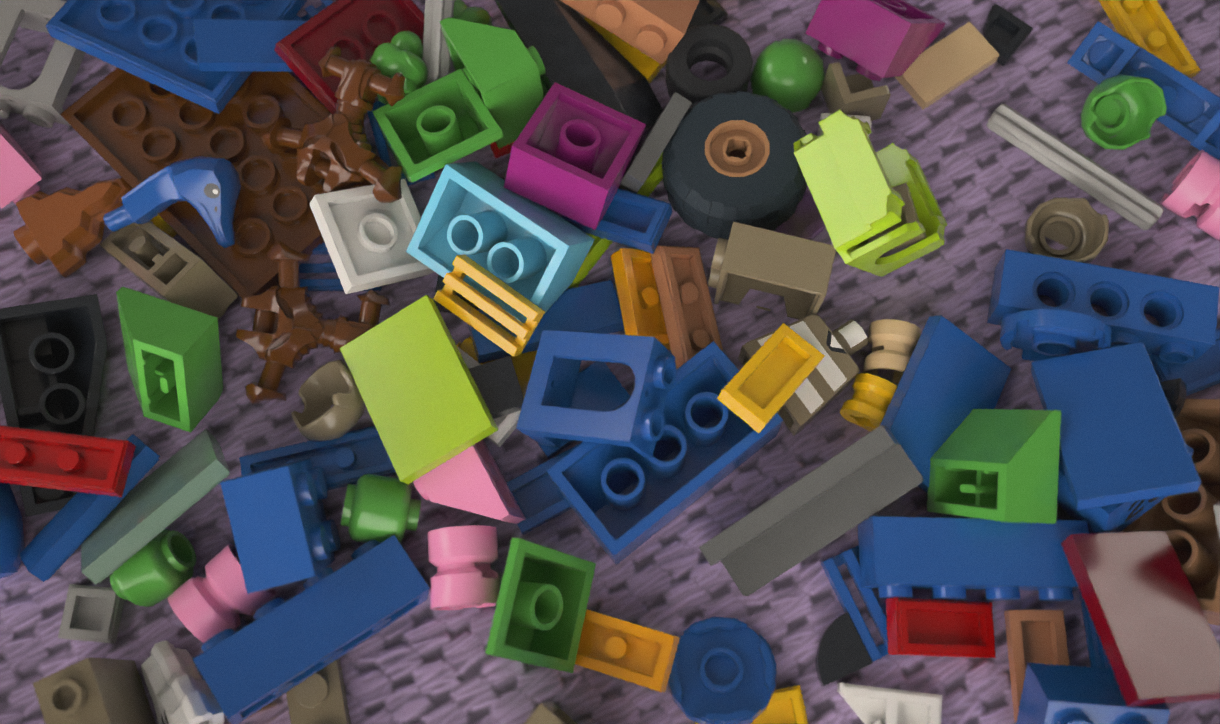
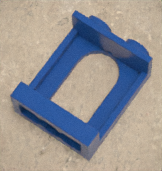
(552, 381)

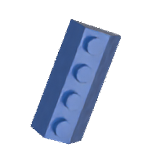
(633, 497)

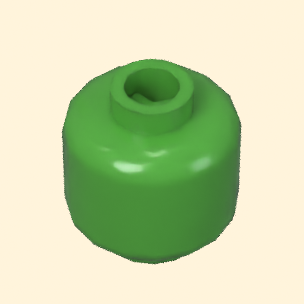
(379, 509)
(155, 569)

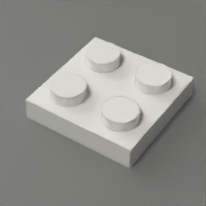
(368, 236)

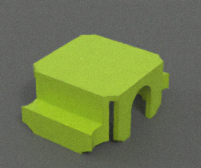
(857, 196)

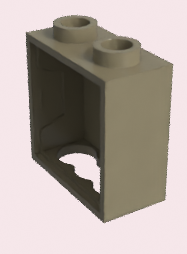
(772, 264)
(94, 694)

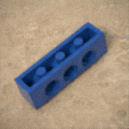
(1181, 307)

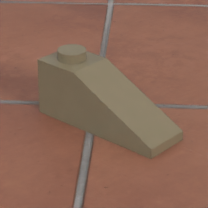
(169, 268)

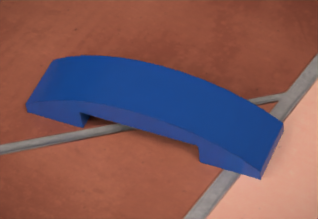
(1191, 108)

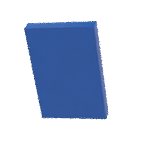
(940, 388)
(1114, 427)

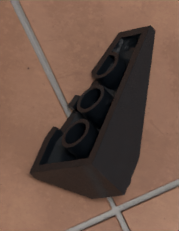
(581, 57)
(52, 375)

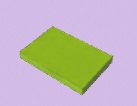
(418, 390)

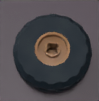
(734, 164)

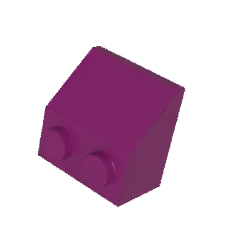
(875, 34)
(573, 155)

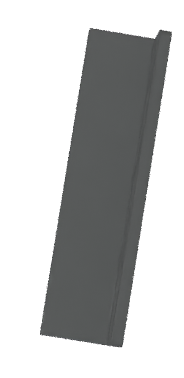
(814, 511)

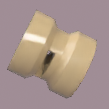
(891, 346)

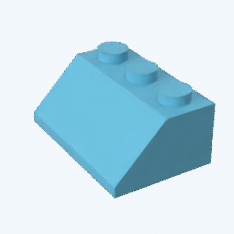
(500, 232)

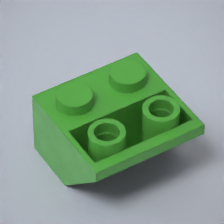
(170, 358)
(999, 467)

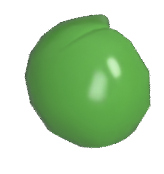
(788, 73)
(1128, 105)

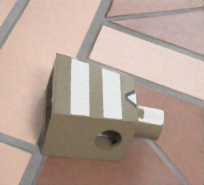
(830, 375)

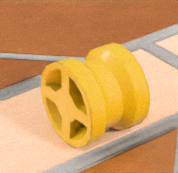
(869, 401)

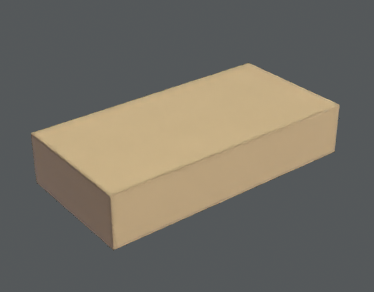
(947, 65)

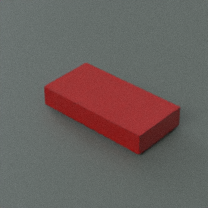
(940, 628)

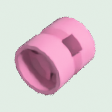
(1198, 192)
(463, 567)
(215, 602)

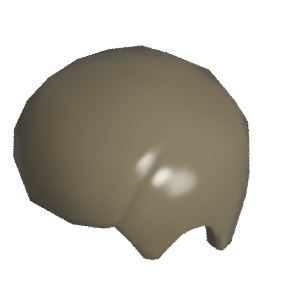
(1070, 224)
(326, 387)

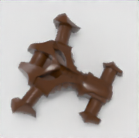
(338, 144)
(290, 325)

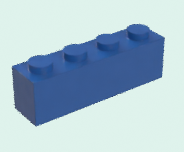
(966, 555)
(310, 629)

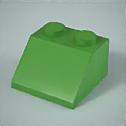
(499, 70)
(437, 125)
(541, 606)

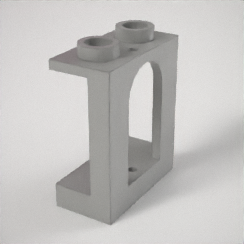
(45, 97)

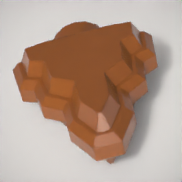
(67, 222)

